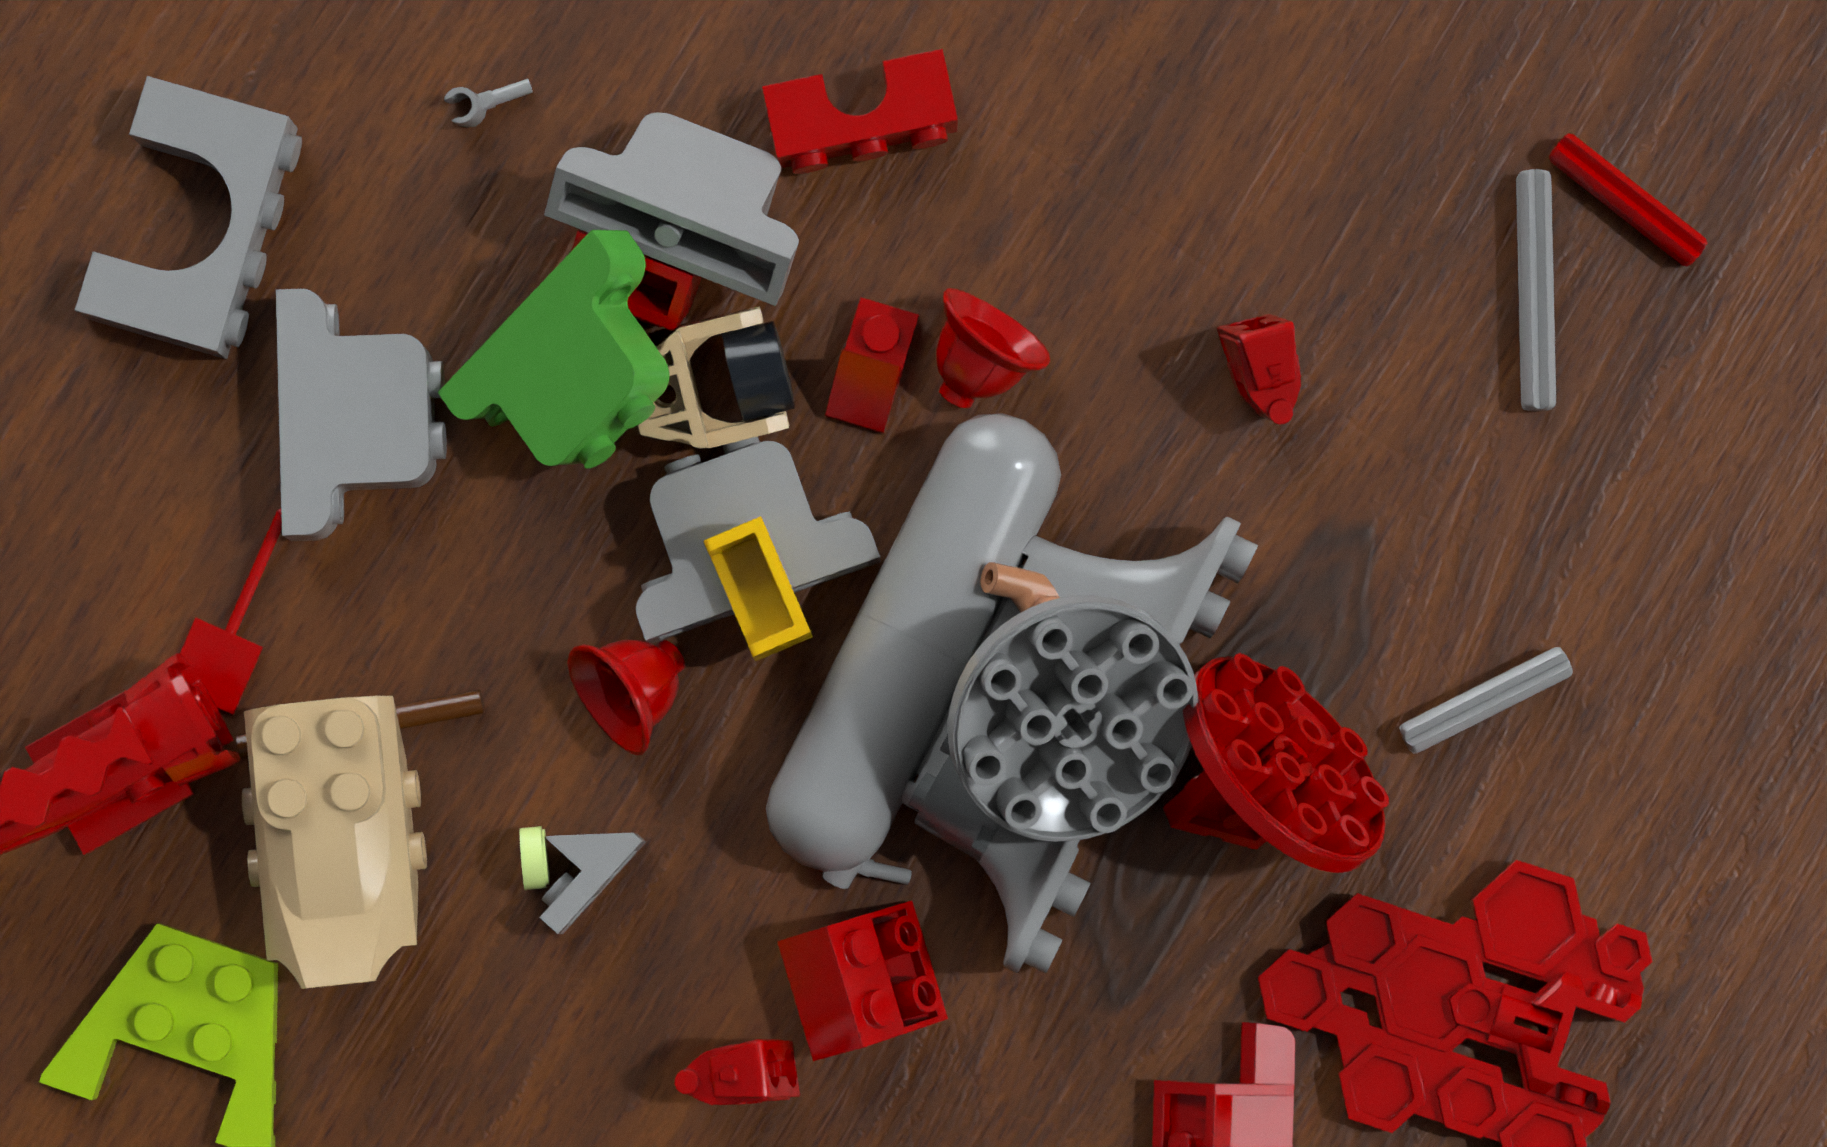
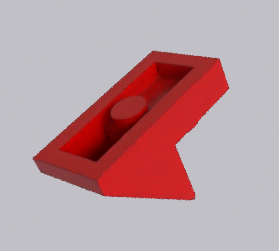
(871, 365)

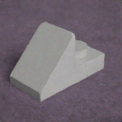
(599, 859)

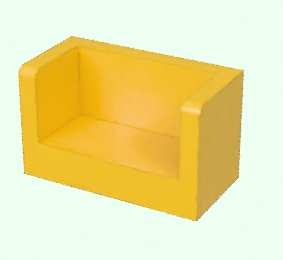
(758, 588)

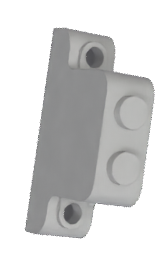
(685, 202)
(348, 413)
(722, 493)

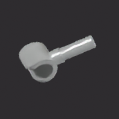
(485, 100)
(869, 869)

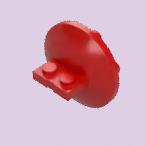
(1277, 770)

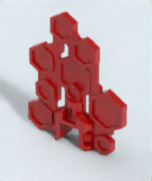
(1437, 995)

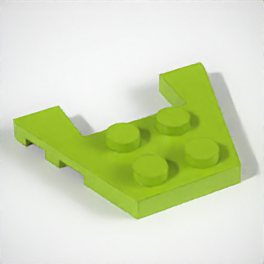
(193, 1006)

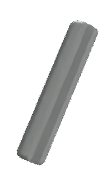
(1486, 700)

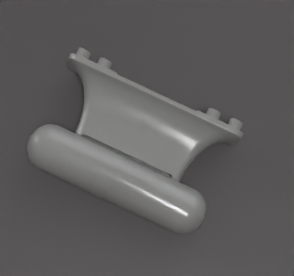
(917, 630)

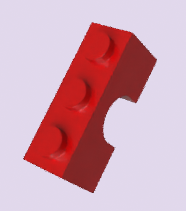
(914, 109)

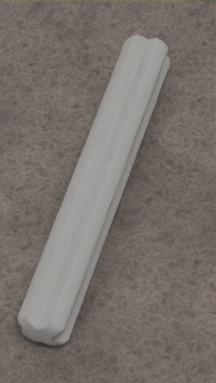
(1536, 290)

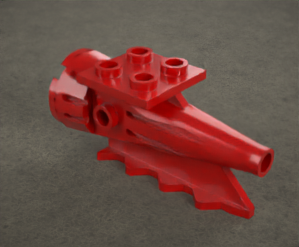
(117, 763)

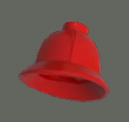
(983, 350)
(627, 687)

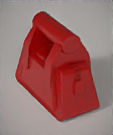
(1264, 364)
(742, 1073)

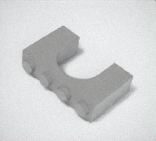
(202, 302)

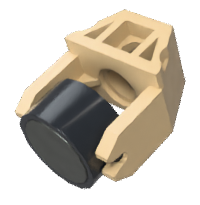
(756, 373)

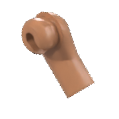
(1022, 586)

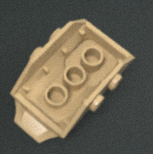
(333, 836)

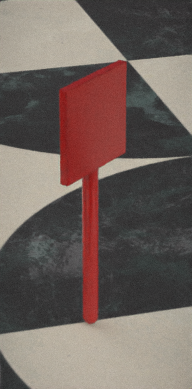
(219, 655)

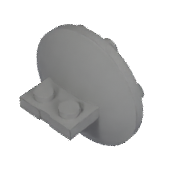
(1071, 718)

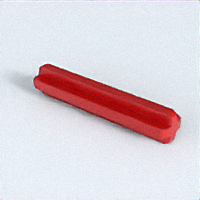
(1628, 199)

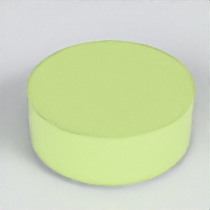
(534, 857)

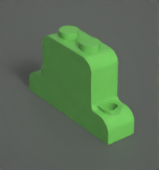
(569, 359)

